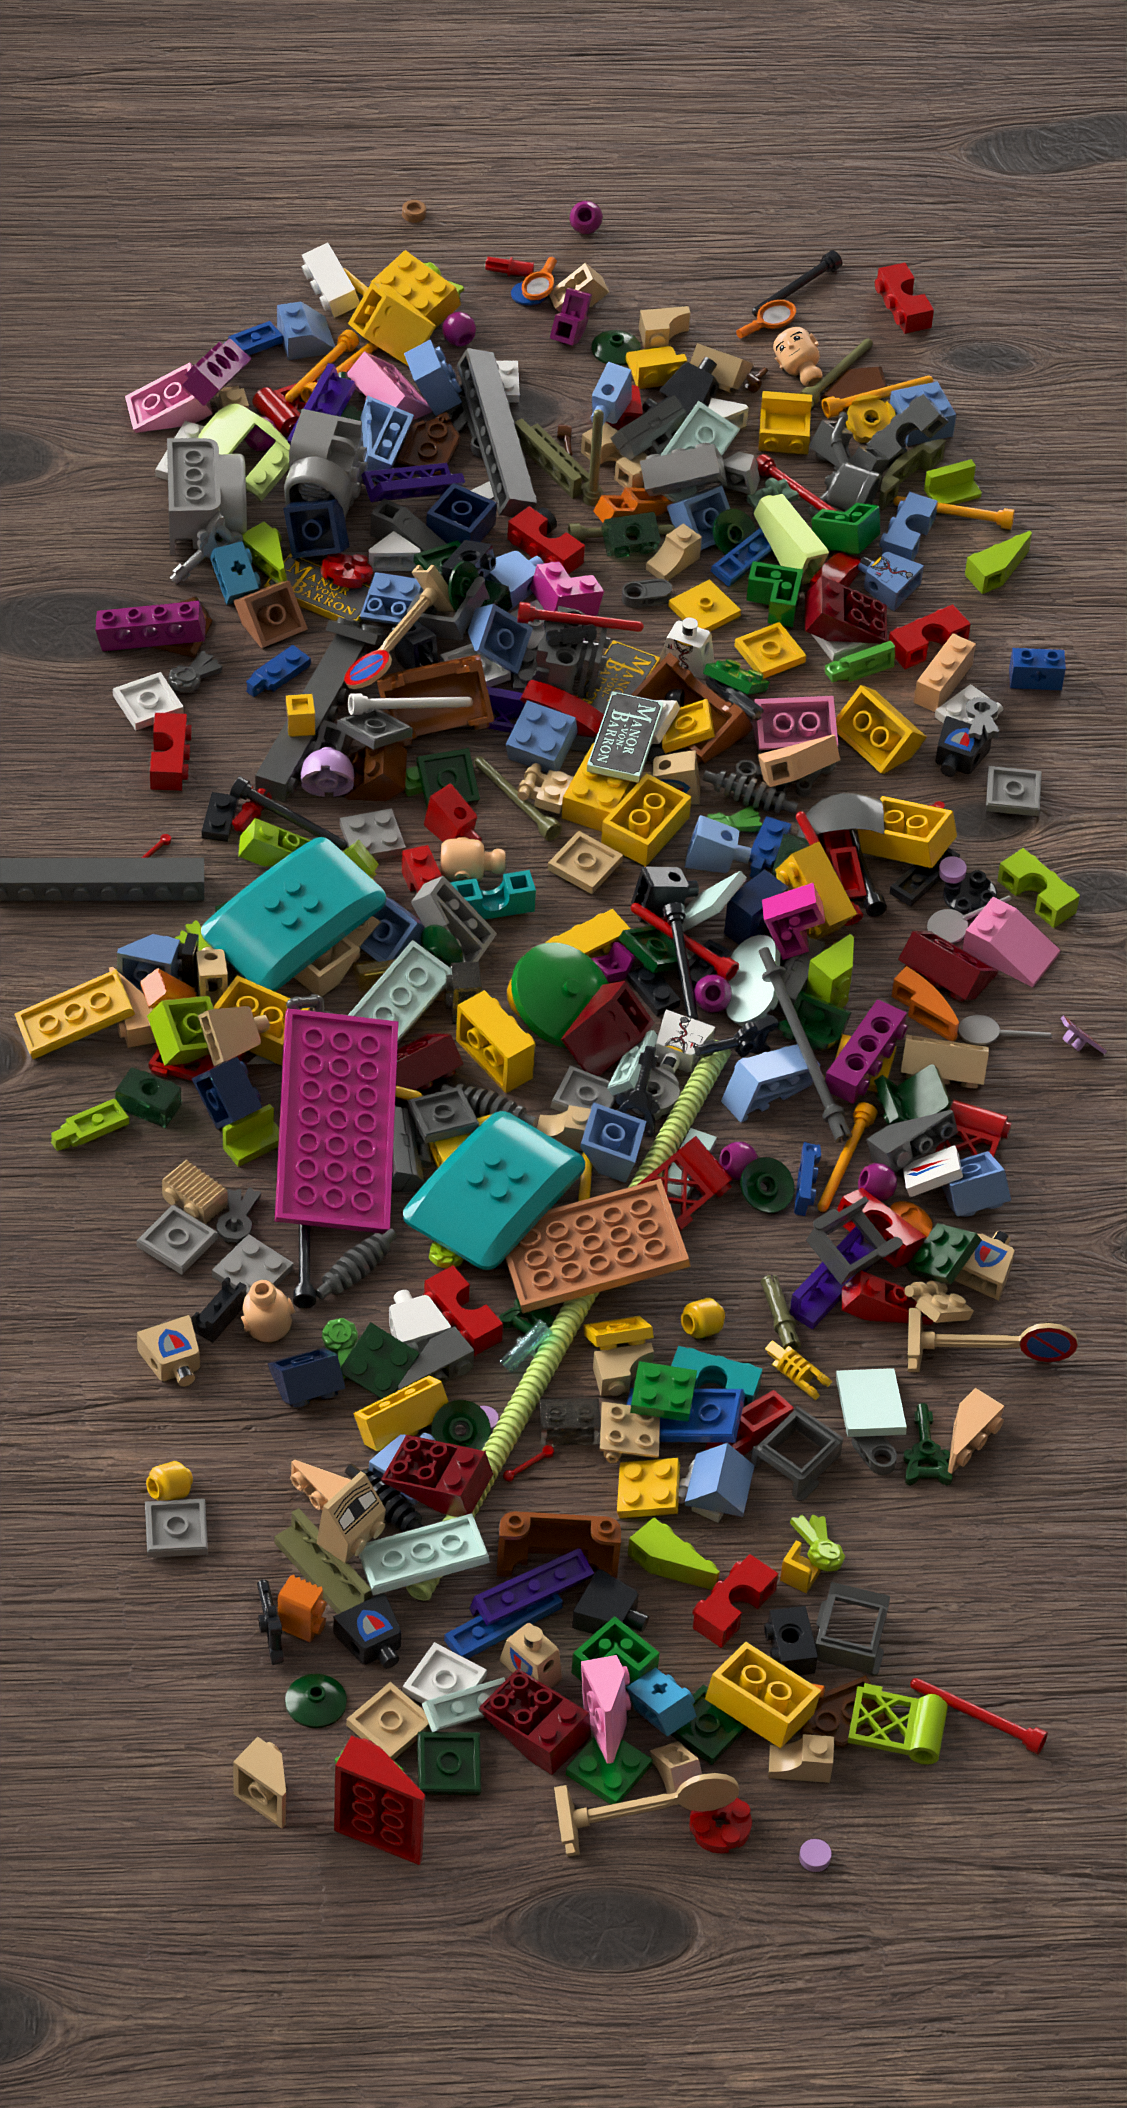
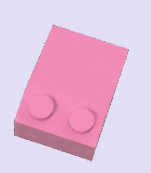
(165, 403)
(1010, 942)
(606, 1701)

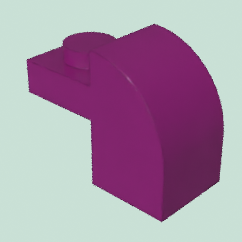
(573, 319)

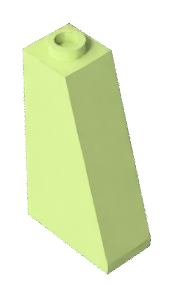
(790, 536)

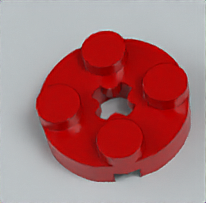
(347, 570)
(728, 1836)

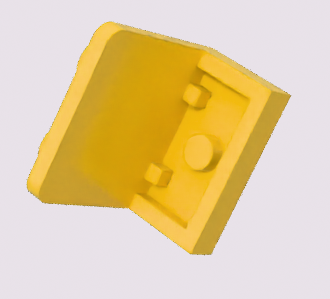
(654, 366)

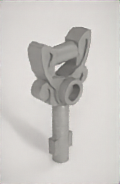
(206, 545)

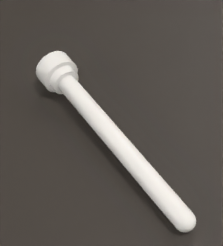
(358, 703)

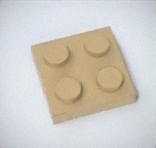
(585, 862)
(389, 1721)

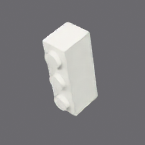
(329, 280)

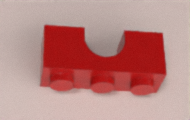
(896, 287)
(529, 533)
(913, 639)
(170, 736)
(419, 867)
(888, 1225)
(478, 1326)
(747, 1582)

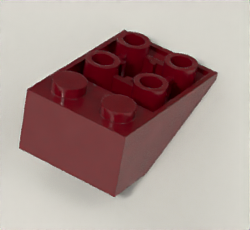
(844, 614)
(607, 1028)
(439, 1474)
(537, 1720)

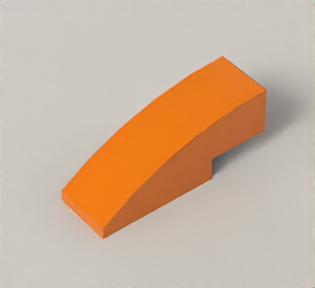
(631, 502)
(925, 1004)

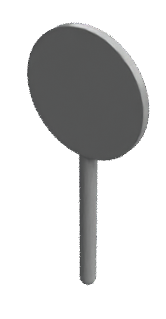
(953, 924)
(985, 1030)

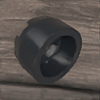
(676, 695)

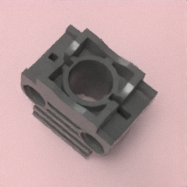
(565, 662)

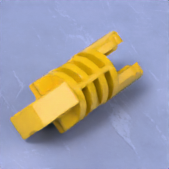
(796, 1368)

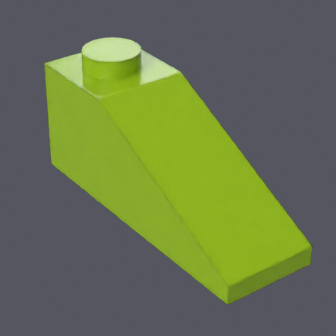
(266, 550)

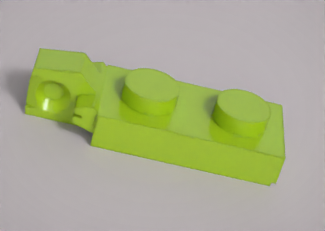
(90, 1125)

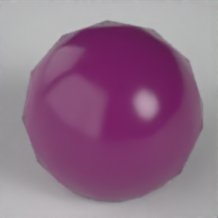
(586, 217)
(459, 327)
(259, 439)
(712, 993)
(736, 1157)
(878, 1181)

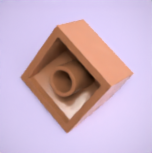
(271, 614)

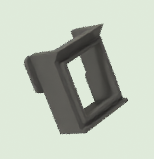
(454, 627)
(831, 1255)
(804, 1479)
(846, 1653)

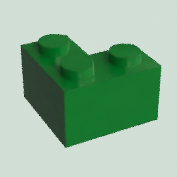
(848, 530)
(776, 587)
(617, 1640)

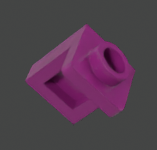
(615, 964)

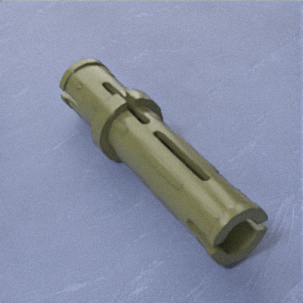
(784, 1323)

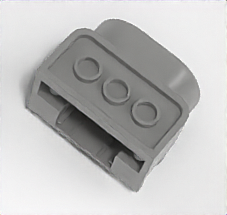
(326, 459)
(201, 486)

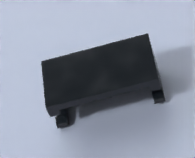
(219, 1311)

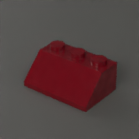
(946, 965)
(425, 1061)

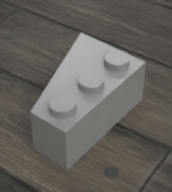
(683, 469)
(444, 906)

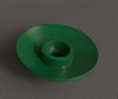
(613, 346)
(733, 522)
(460, 582)
(441, 944)
(777, 1180)
(466, 1414)
(315, 1711)

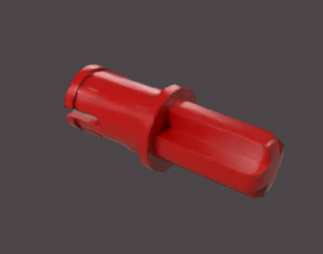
(511, 266)
(249, 812)

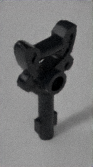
(746, 1040)
(639, 1096)
(270, 1623)

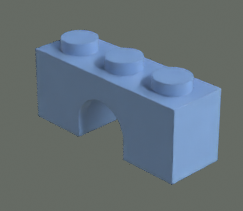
(913, 518)

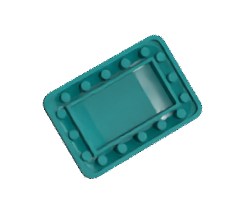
(293, 914)
(493, 1190)

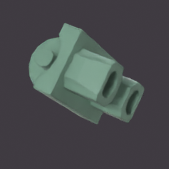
(773, 488)

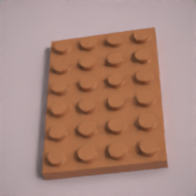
(597, 1246)

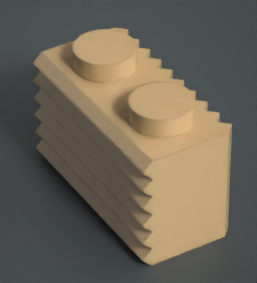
(194, 1192)

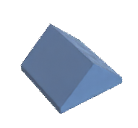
(720, 1481)

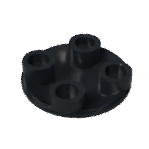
(970, 893)

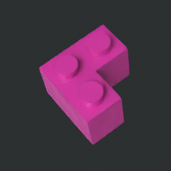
(555, 588)
(789, 917)

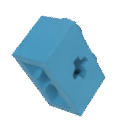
(235, 557)
(662, 1701)

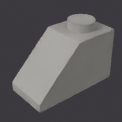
(742, 472)

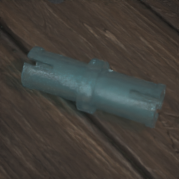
(525, 1346)

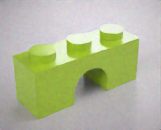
(1026, 873)

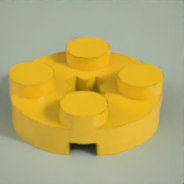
(858, 412)

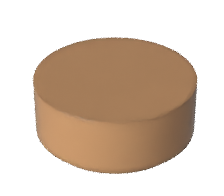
(414, 211)

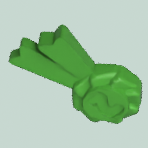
(743, 820)
(340, 1338)

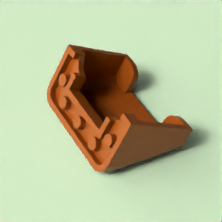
(445, 679)
(729, 720)
(558, 1534)

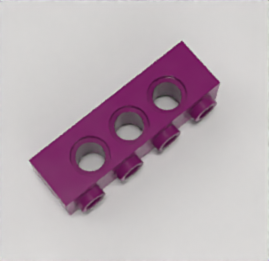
(215, 370)
(150, 626)
(865, 1051)

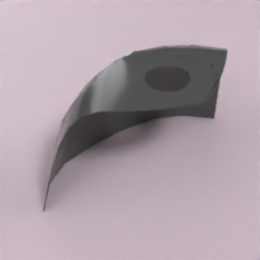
(846, 812)

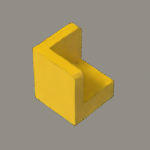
(300, 715)
(798, 1570)

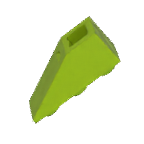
(996, 564)
(267, 843)
(666, 1555)

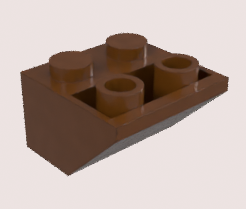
(378, 773)

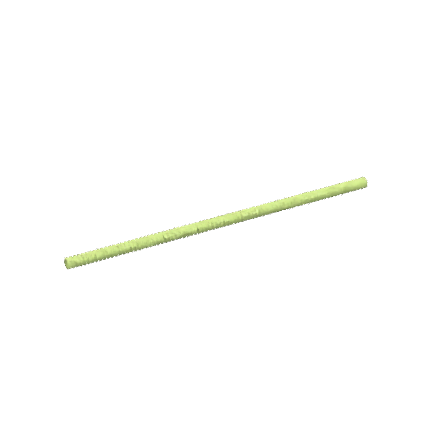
(574, 1311)

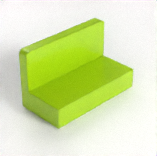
(952, 483)
(251, 1136)

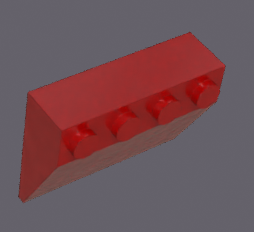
(378, 1801)

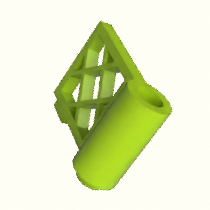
(923, 1729)

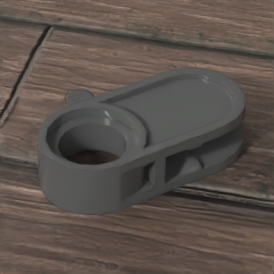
(652, 592)
(869, 1447)

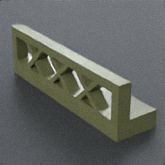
(552, 458)
(339, 1581)

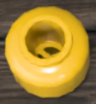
(703, 1318)
(169, 1481)

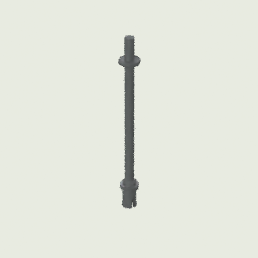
(833, 1113)

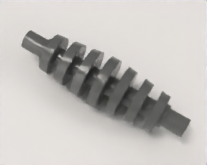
(740, 788)
(487, 1103)
(356, 1264)

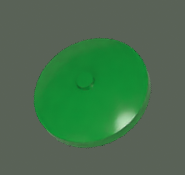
(553, 988)

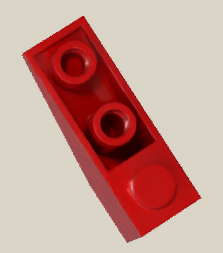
(877, 1300)

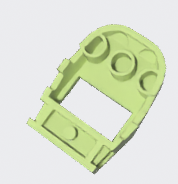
(231, 426)

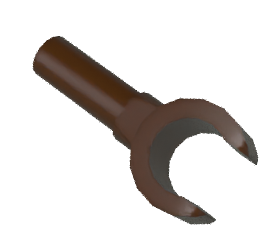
(754, 380)
(564, 432)

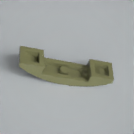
(924, 456)

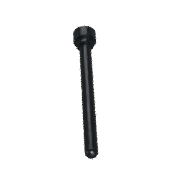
(830, 262)
(243, 790)
(874, 902)
(675, 914)
(304, 1294)

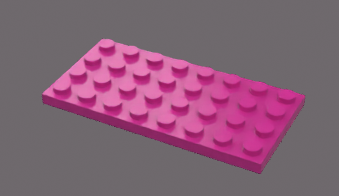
(336, 1121)

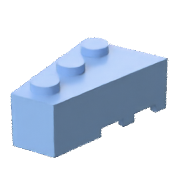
(383, 433)
(764, 1079)

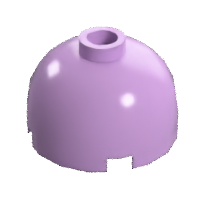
(327, 772)

